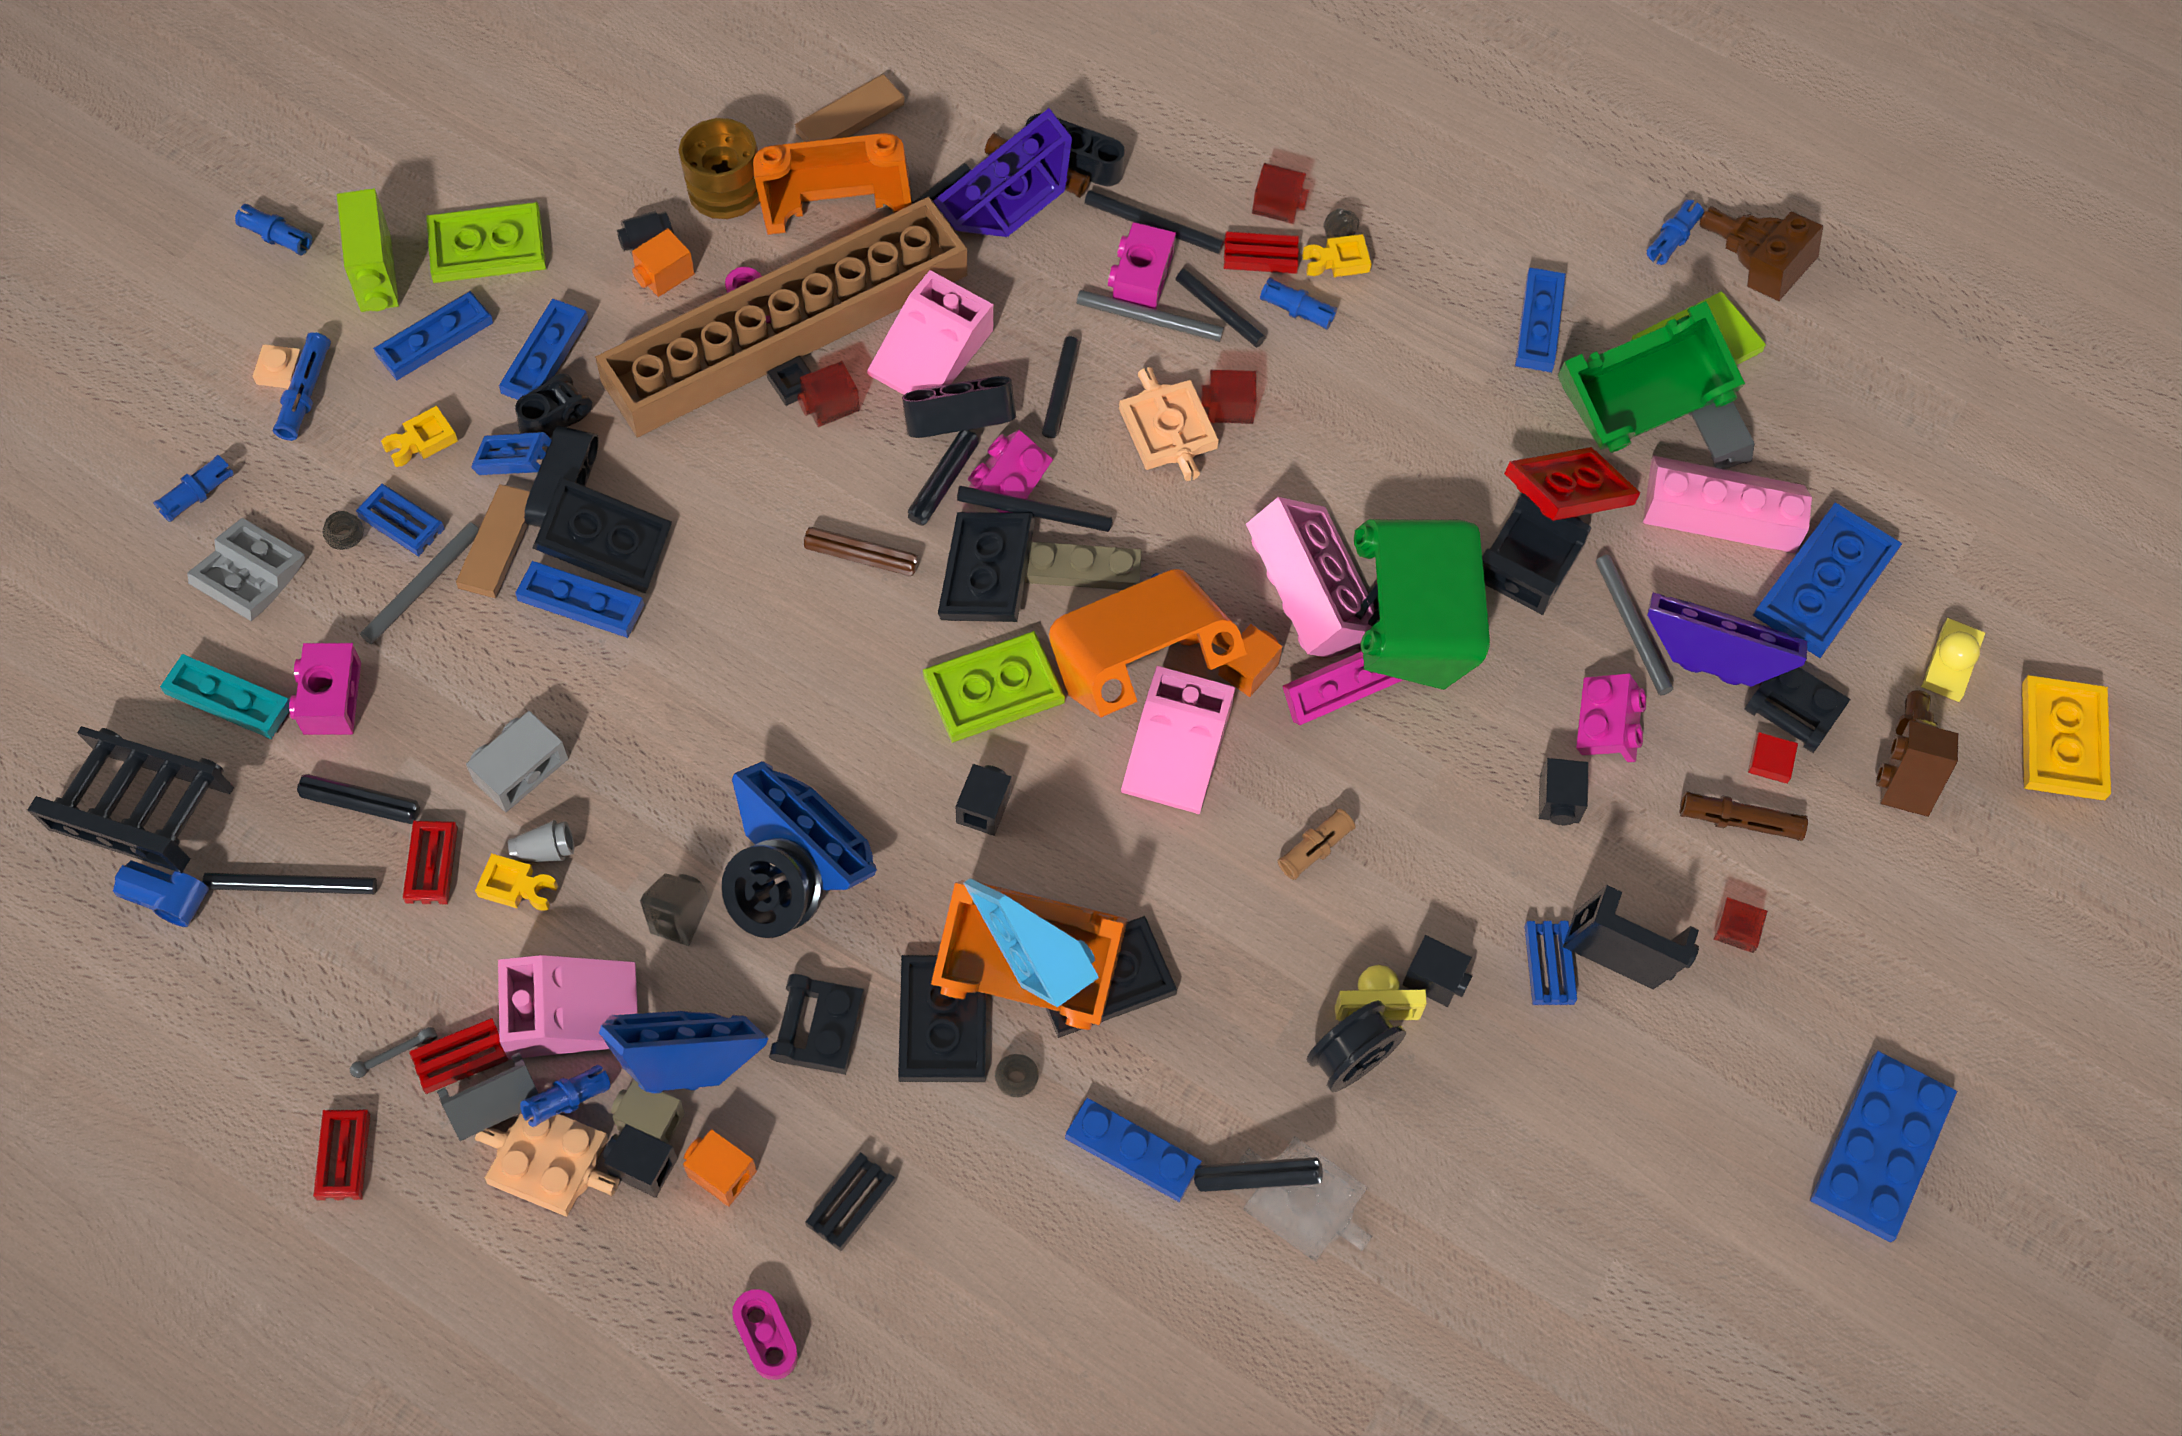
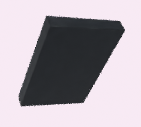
(602, 535)
(986, 567)
(1138, 978)
(938, 1033)

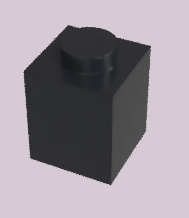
(1563, 791)
(984, 798)
(1438, 971)
(639, 1160)

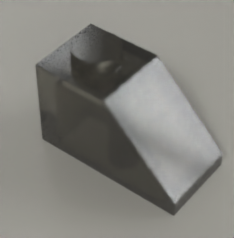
(674, 907)

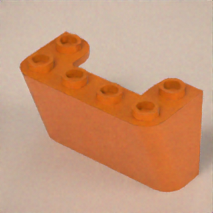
(1107, 634)

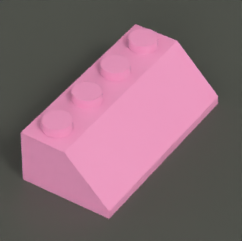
(1727, 504)
(1312, 575)

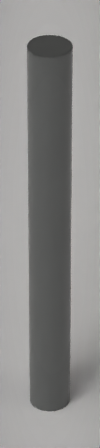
(1150, 315)
(419, 583)
(1634, 625)

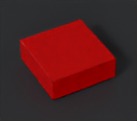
(1773, 757)

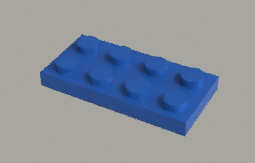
(1827, 579)
(1884, 1146)

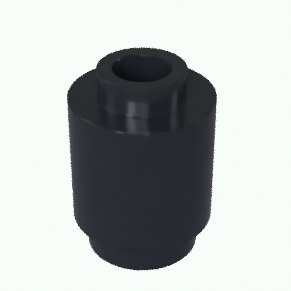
(641, 229)

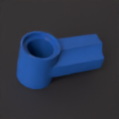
(169, 896)

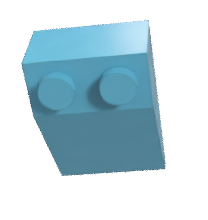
(1038, 953)

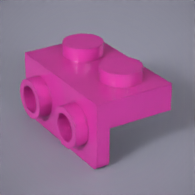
(1012, 467)
(1611, 716)

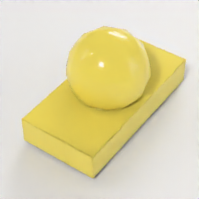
(1953, 660)
(1381, 984)

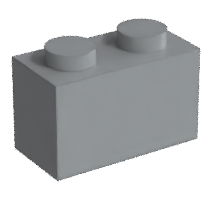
(516, 760)

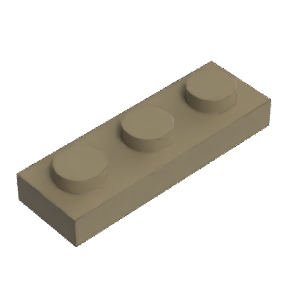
(1083, 566)

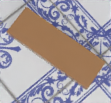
(852, 111)
(495, 543)

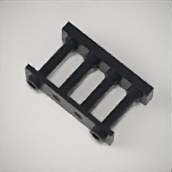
(130, 835)

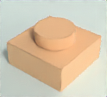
(276, 366)

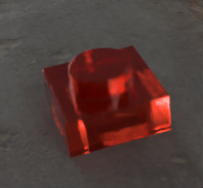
(1740, 925)

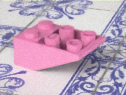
(932, 336)
(1178, 739)
(561, 1002)

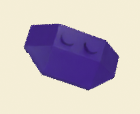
(1011, 181)
(1723, 643)

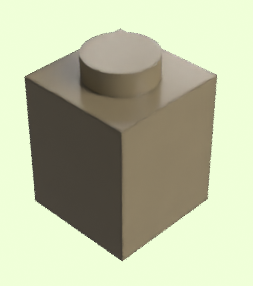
(649, 1112)

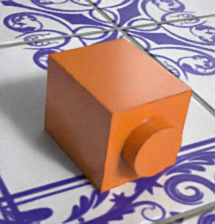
(662, 263)
(1254, 668)
(718, 1166)

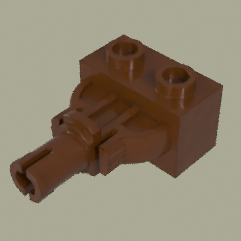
(1769, 247)
(1919, 759)

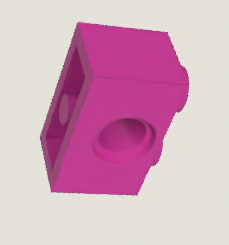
(1143, 265)
(334, 709)

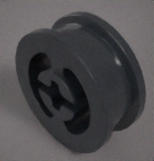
(791, 900)
(1356, 1046)

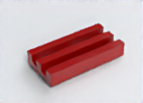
(1261, 247)
(427, 894)
(454, 1041)
(339, 1190)

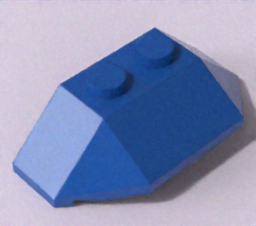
(788, 809)
(681, 1047)

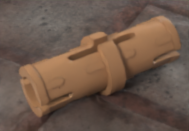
(1316, 844)

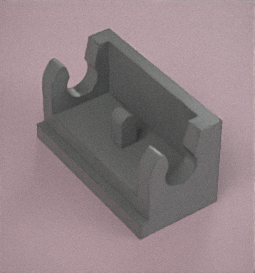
(1724, 435)
(489, 1100)

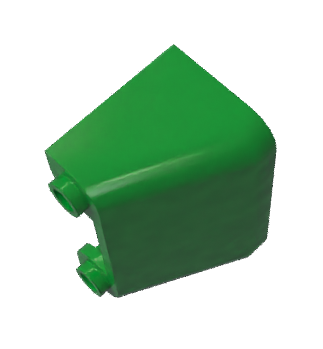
(1652, 379)
(1428, 599)

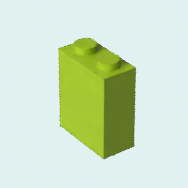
(367, 250)

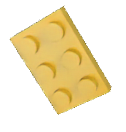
(2066, 738)

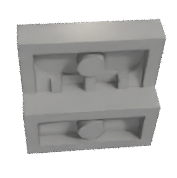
(246, 569)

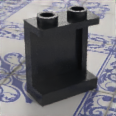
(1533, 555)
(1625, 945)

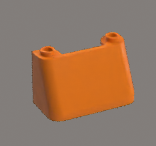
(830, 170)
(974, 963)

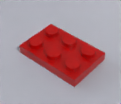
(1571, 483)

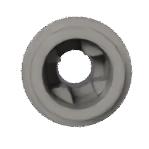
(543, 843)

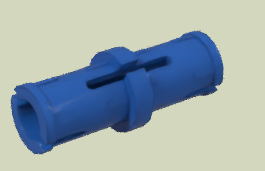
(273, 229)
(1675, 232)
(1298, 303)
(193, 488)
(565, 1095)

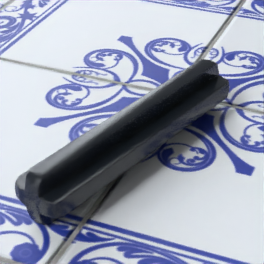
(942, 477)
(358, 798)
(1258, 1174)

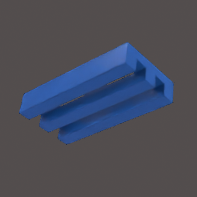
(507, 459)
(423, 536)
(1548, 929)

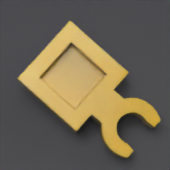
(1342, 254)
(423, 434)
(510, 881)

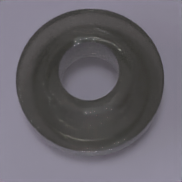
(1340, 224)
(342, 521)
(1019, 1063)

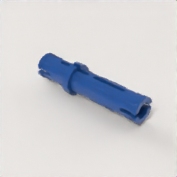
(288, 420)

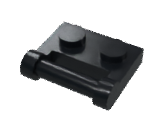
(1805, 698)
(831, 1027)

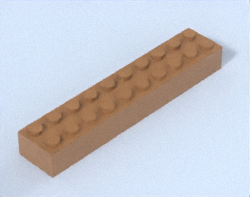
(808, 306)

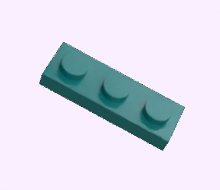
(226, 696)

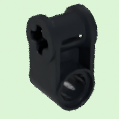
(552, 406)

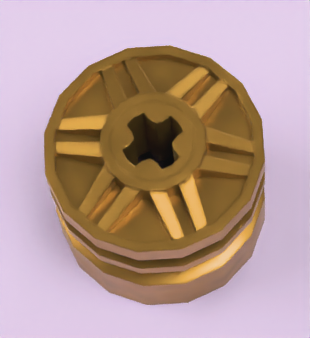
(719, 168)

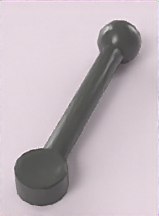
(359, 1068)

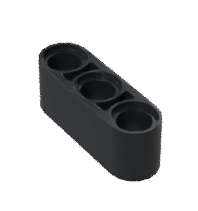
(1094, 154)
(959, 406)
(568, 456)

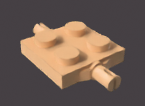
(1168, 424)
(548, 1161)

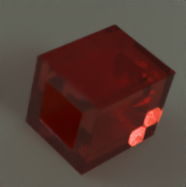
(1280, 193)
(828, 394)
(1230, 396)

